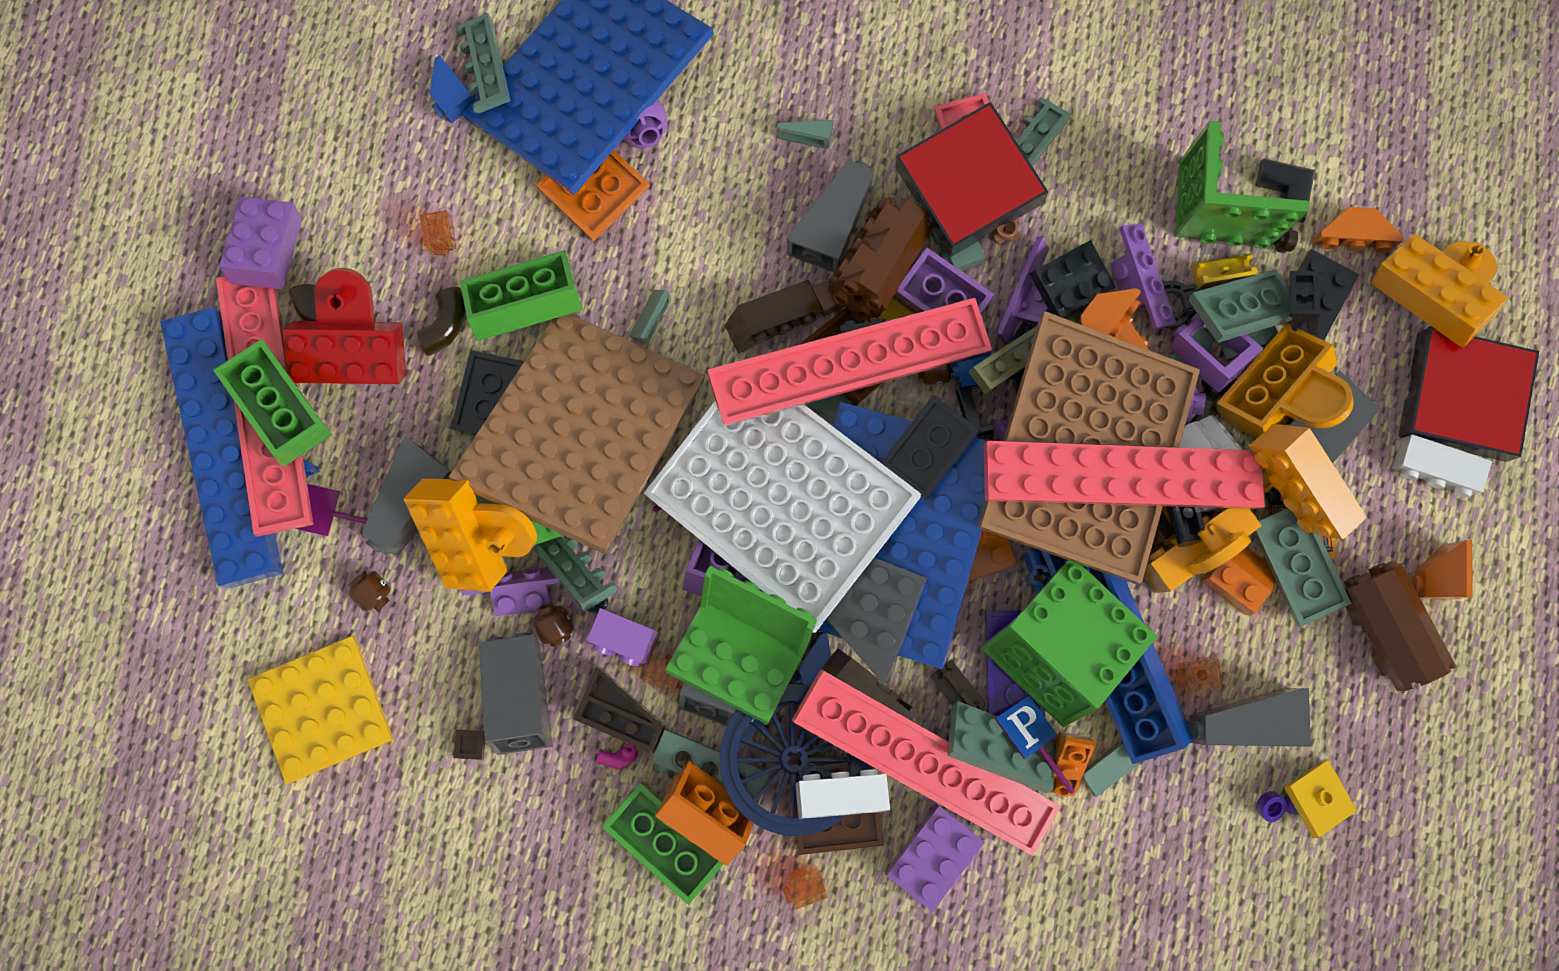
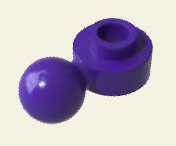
(1273, 806)

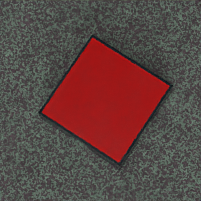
(971, 178)
(1470, 395)

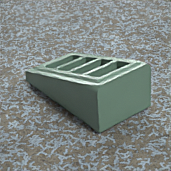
(810, 133)

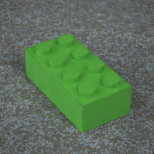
(520, 295)
(272, 403)
(659, 847)

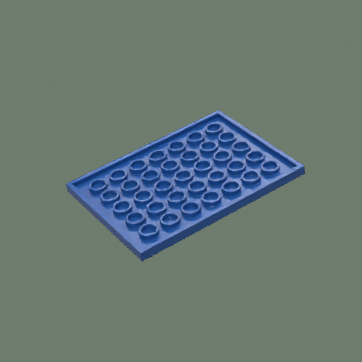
(587, 81)
(934, 537)

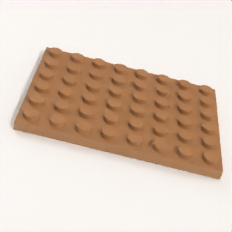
(1094, 393)
(579, 430)

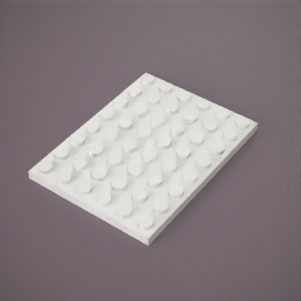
(784, 502)

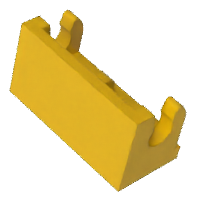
(1222, 271)

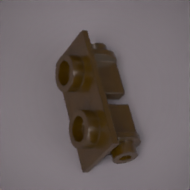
(956, 686)

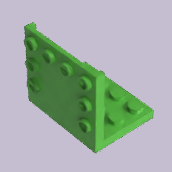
(1225, 216)
(1070, 644)
(742, 645)

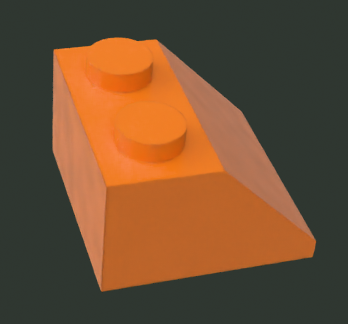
(1242, 581)

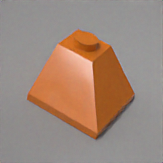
(1446, 573)

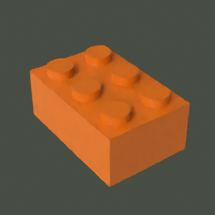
(704, 814)

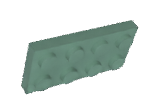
(1243, 305)
(1300, 568)
(982, 743)

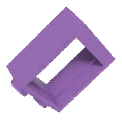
(1210, 369)

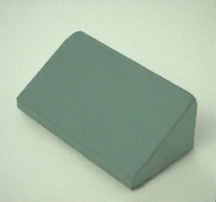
(651, 316)
(1108, 769)

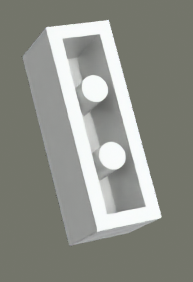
(1441, 466)
(842, 794)

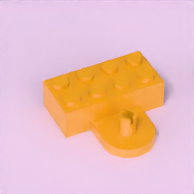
(1443, 287)
(1288, 382)
(1307, 481)
(467, 536)
(1223, 538)

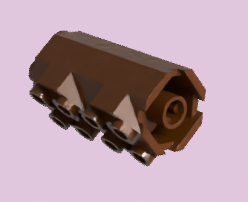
(880, 257)
(1398, 626)

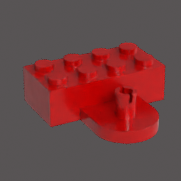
(345, 339)

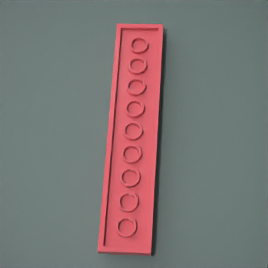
(848, 361)
(1122, 475)
(275, 493)
(921, 762)

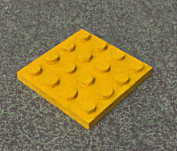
(320, 709)

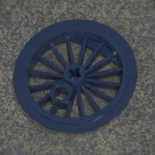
(738, 733)

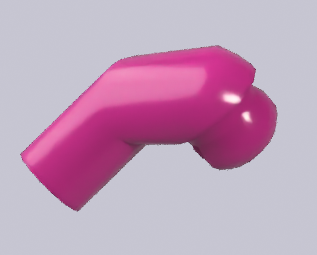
(620, 759)

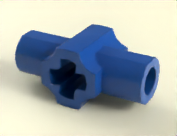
(1034, 561)

